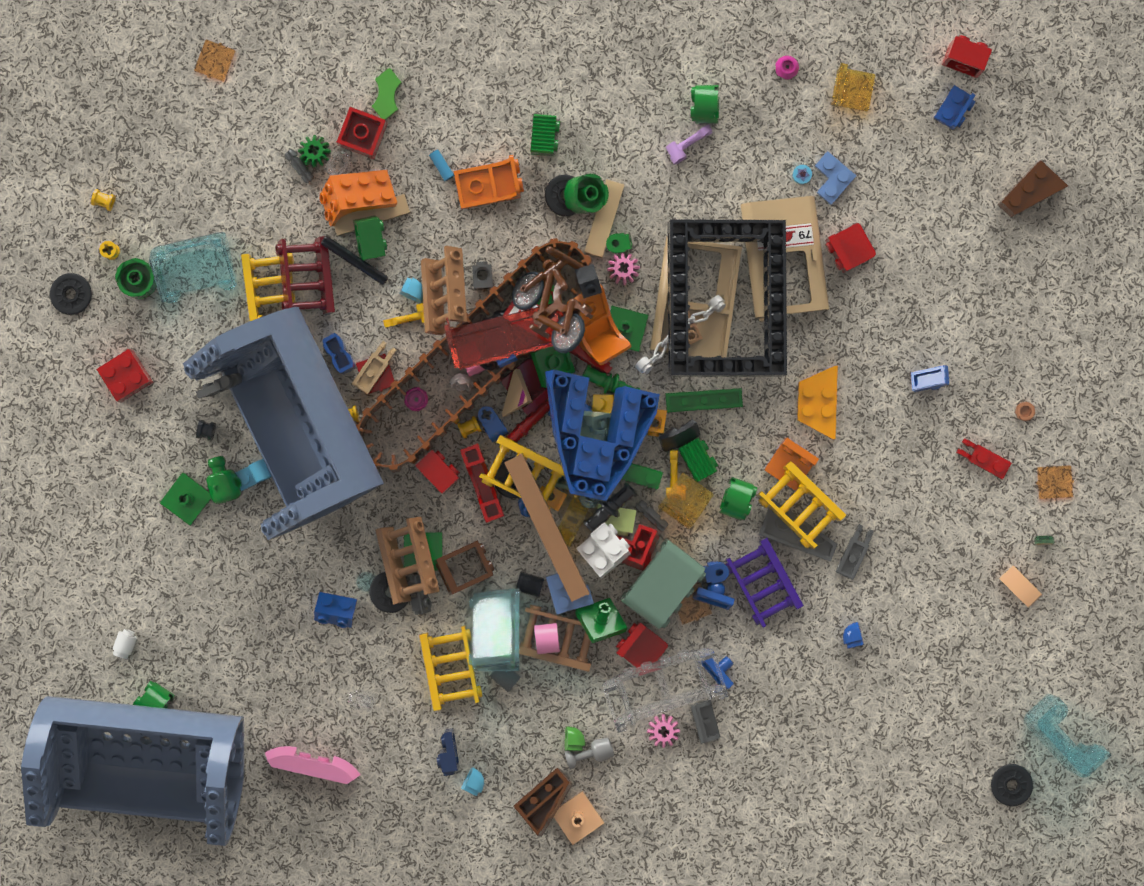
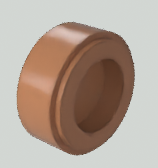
(1025, 411)

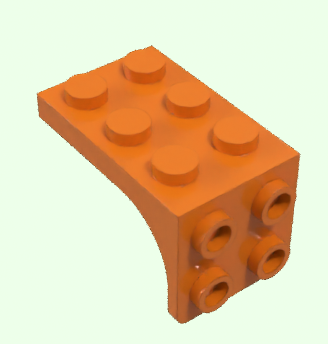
(489, 183)
(356, 192)
(601, 336)

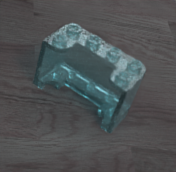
(1043, 723)

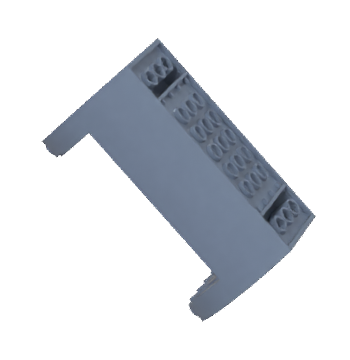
(292, 416)
(82, 768)

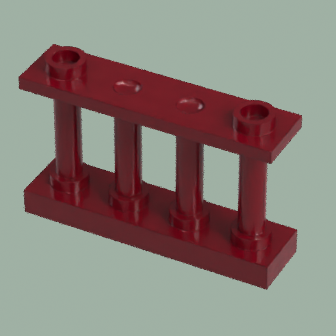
(321, 266)

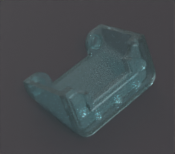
(192, 265)
(496, 630)

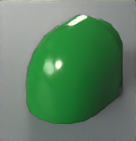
(619, 243)

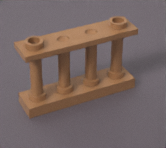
(433, 291)
(393, 564)
(562, 657)

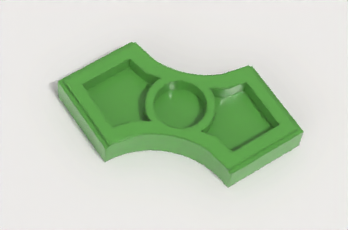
(387, 85)

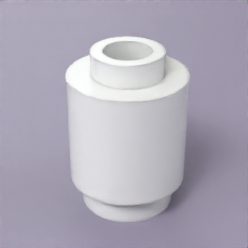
(124, 643)

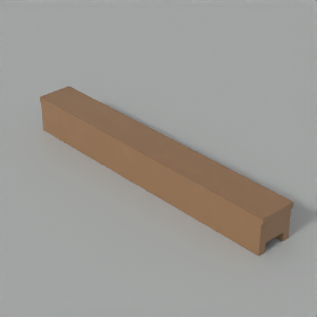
(547, 527)

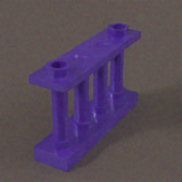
(782, 583)

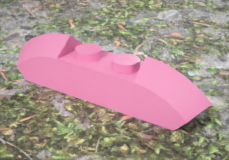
(287, 759)

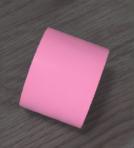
(547, 638)

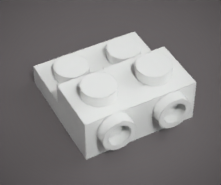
(604, 549)

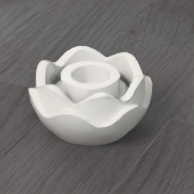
(461, 382)

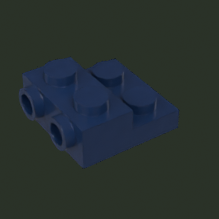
(448, 757)

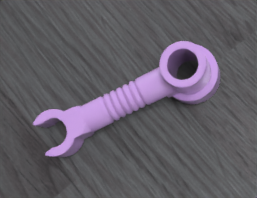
(676, 151)

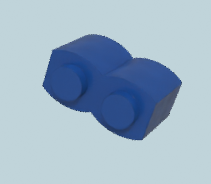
(336, 348)

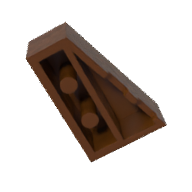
(1033, 188)
(543, 801)

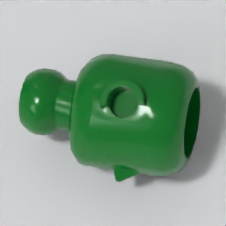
(223, 483)

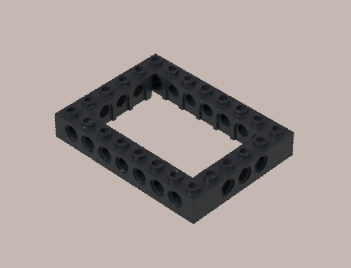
(773, 236)

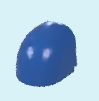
(716, 572)
(852, 636)

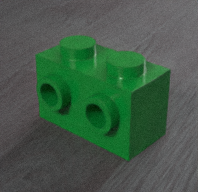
(369, 237)

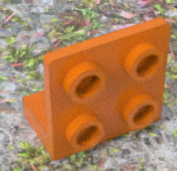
(792, 452)

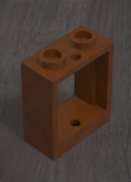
(447, 576)

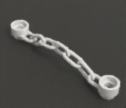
(645, 365)

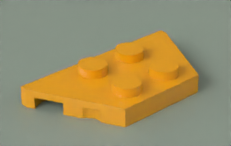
(819, 401)

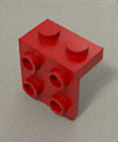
(850, 247)
(641, 645)

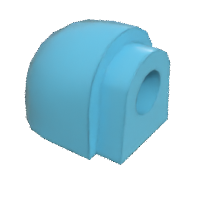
(412, 289)
(473, 782)

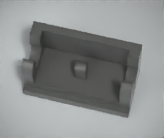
(705, 721)

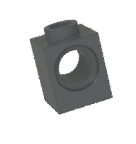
(482, 284)

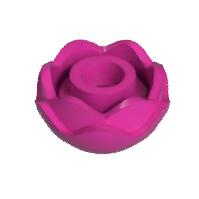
(781, 69)
(410, 399)

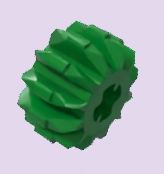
(311, 157)

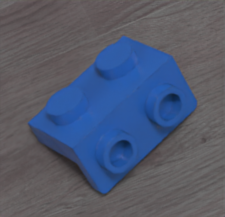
(335, 610)

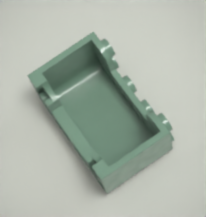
(663, 585)

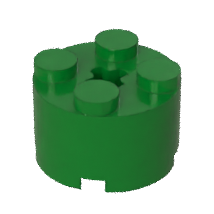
(706, 104)
(586, 194)
(125, 278)
(737, 499)
(155, 696)

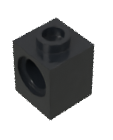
(588, 281)

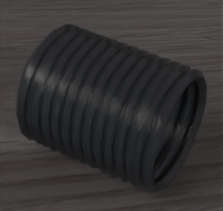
(530, 584)

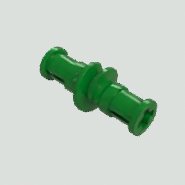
(603, 380)

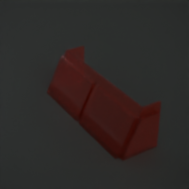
(496, 338)

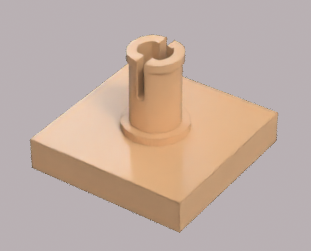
(578, 818)

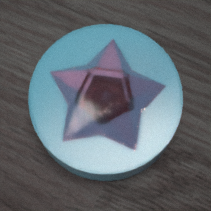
(802, 174)

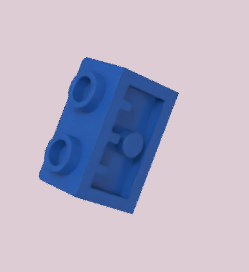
(954, 107)

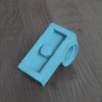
(253, 474)

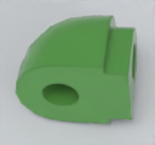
(574, 739)

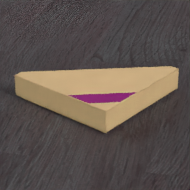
(517, 394)

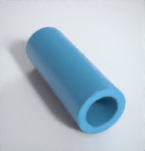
(441, 165)

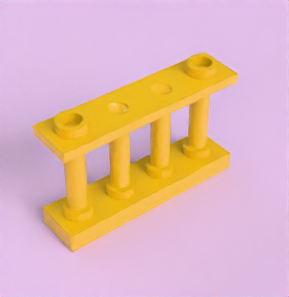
(252, 283)
(540, 463)
(819, 499)
(432, 661)

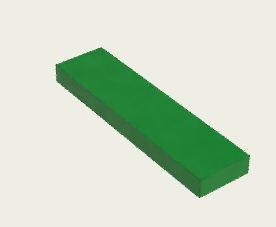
(704, 400)

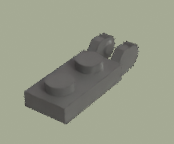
(219, 385)
(854, 554)

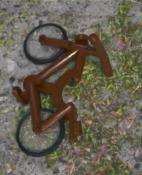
(533, 285)

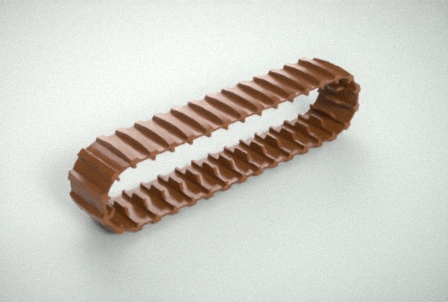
(438, 345)

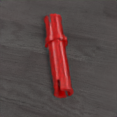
(531, 420)

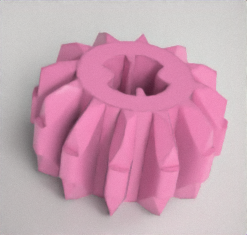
(616, 268)
(668, 726)

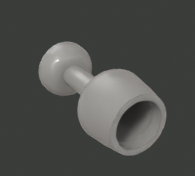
(600, 750)

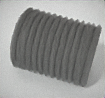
(506, 679)

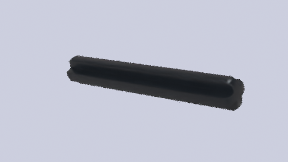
(354, 260)

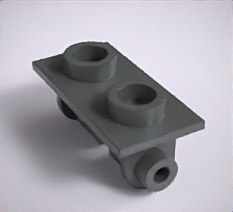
(421, 603)

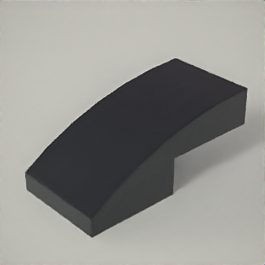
(676, 438)

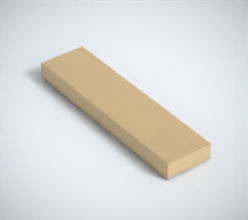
(604, 220)
(346, 225)

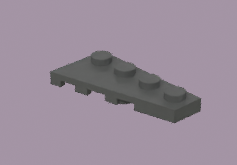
(778, 531)

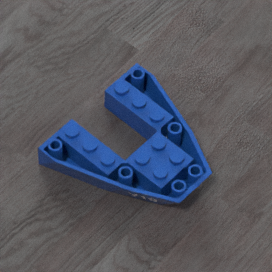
(590, 464)

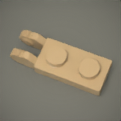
(373, 369)

